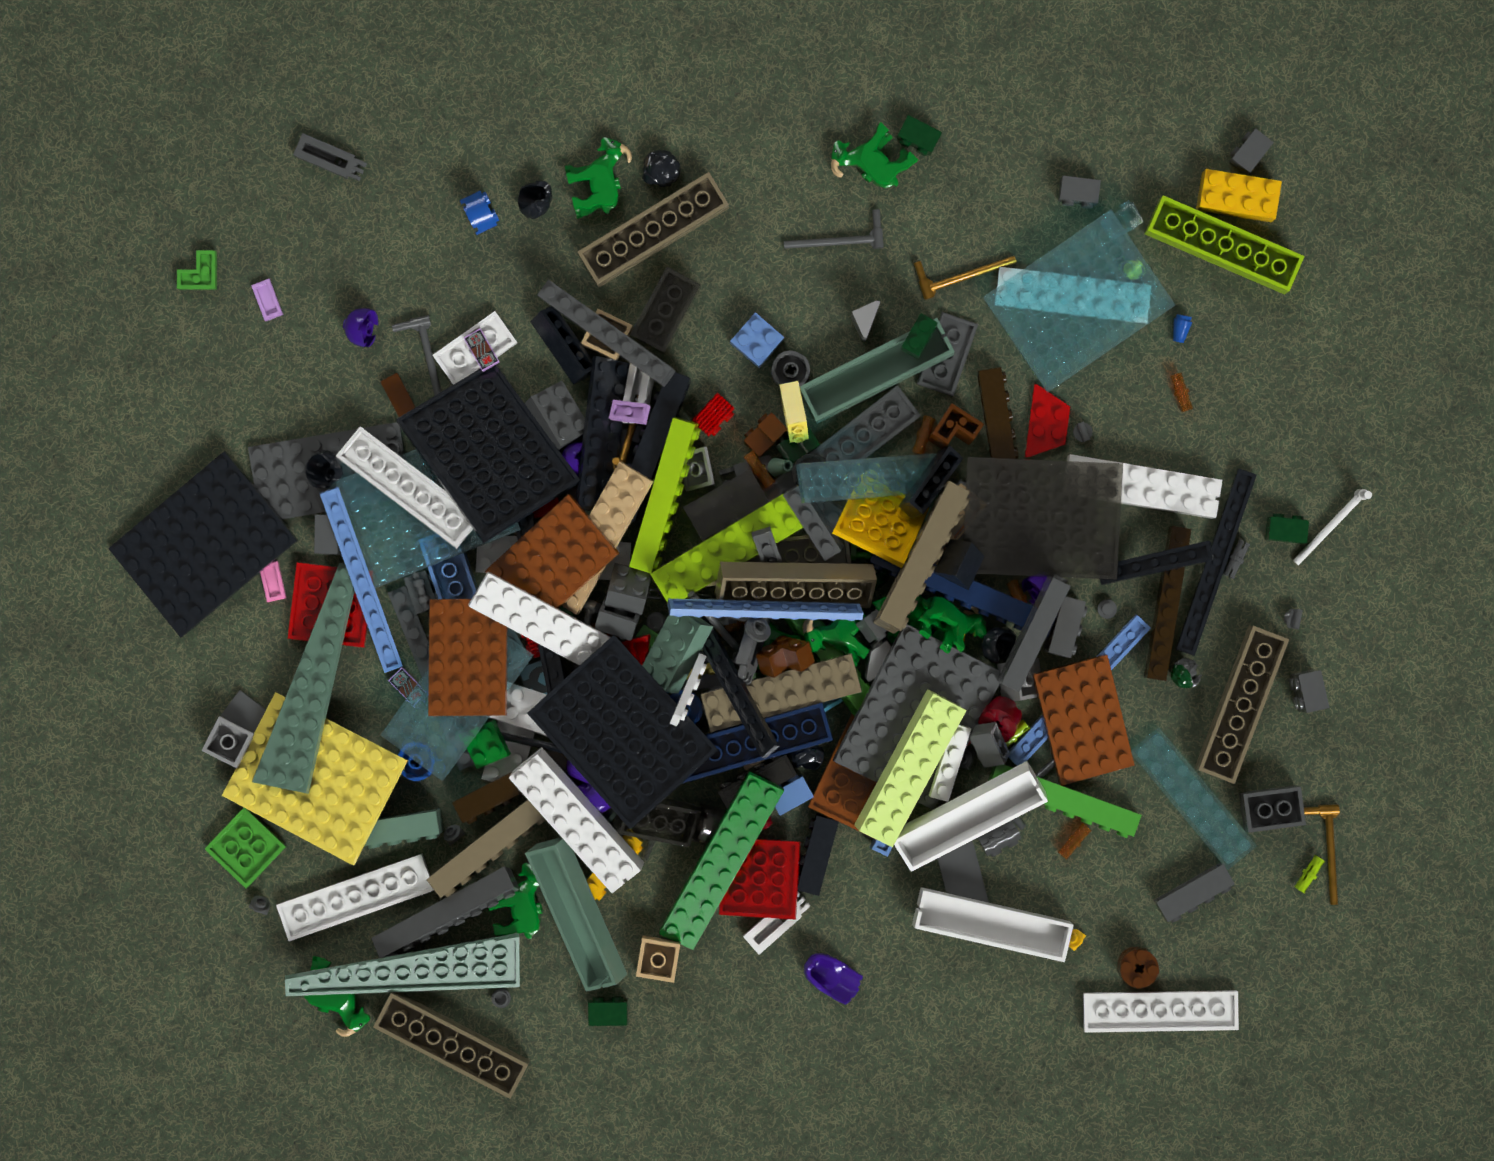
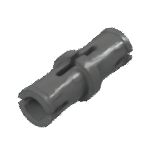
(1236, 559)

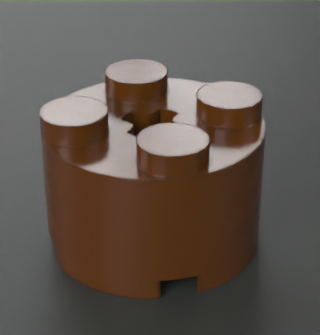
(1148, 971)

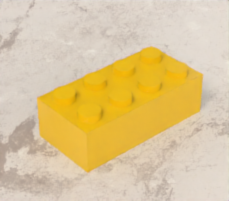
(1238, 195)

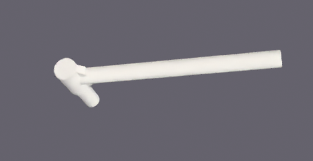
(1360, 494)

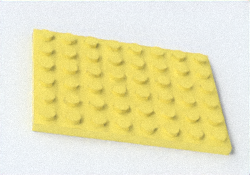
(345, 792)

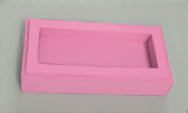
(273, 582)

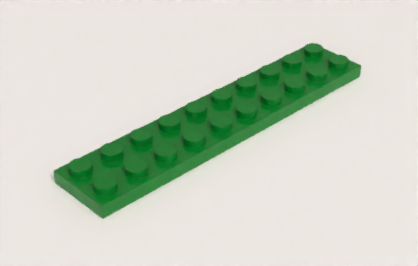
(721, 860)

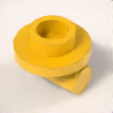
(1076, 939)

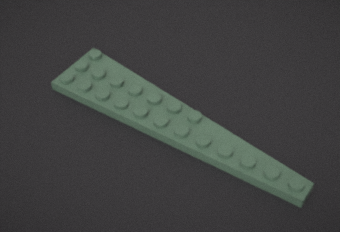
(297, 734)
(454, 967)

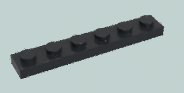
(1162, 561)

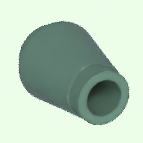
(778, 466)

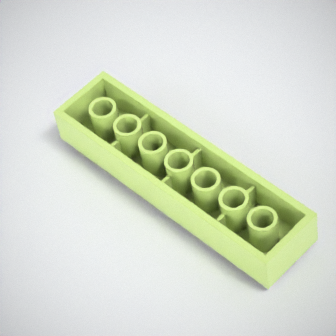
(909, 768)

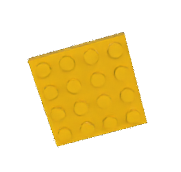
(879, 527)

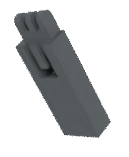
(324, 156)
(747, 657)

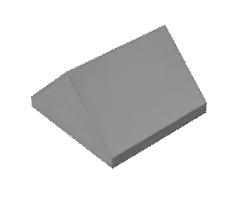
(864, 318)
(700, 471)

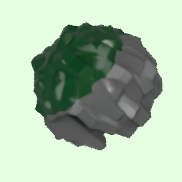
(1184, 673)

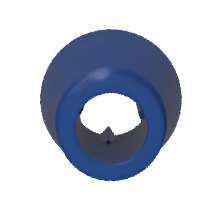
(1181, 327)

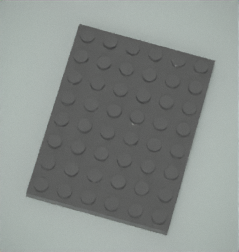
(896, 693)

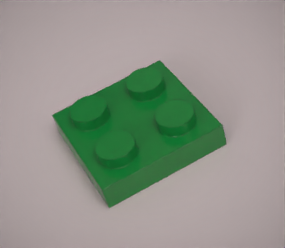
(488, 745)

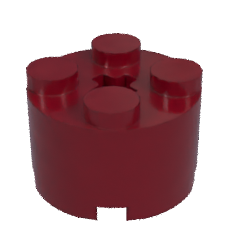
(1004, 713)

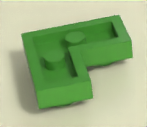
(204, 276)

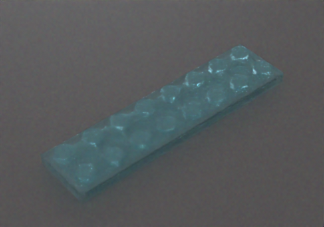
(860, 477)
(1192, 798)

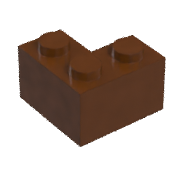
(955, 423)
(765, 435)
(784, 654)

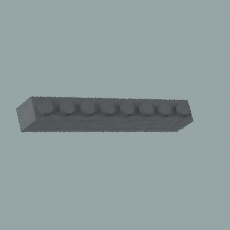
(606, 333)
(446, 913)

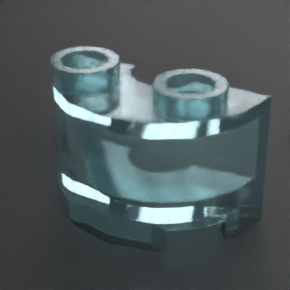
(1128, 216)

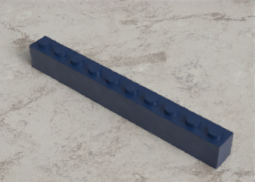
(978, 596)

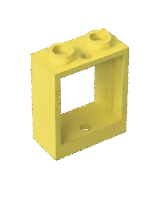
(794, 412)

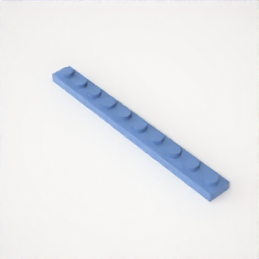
(361, 579)
(765, 609)
(1116, 650)

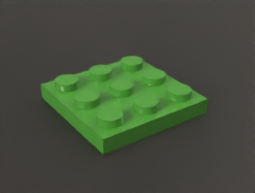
(245, 847)

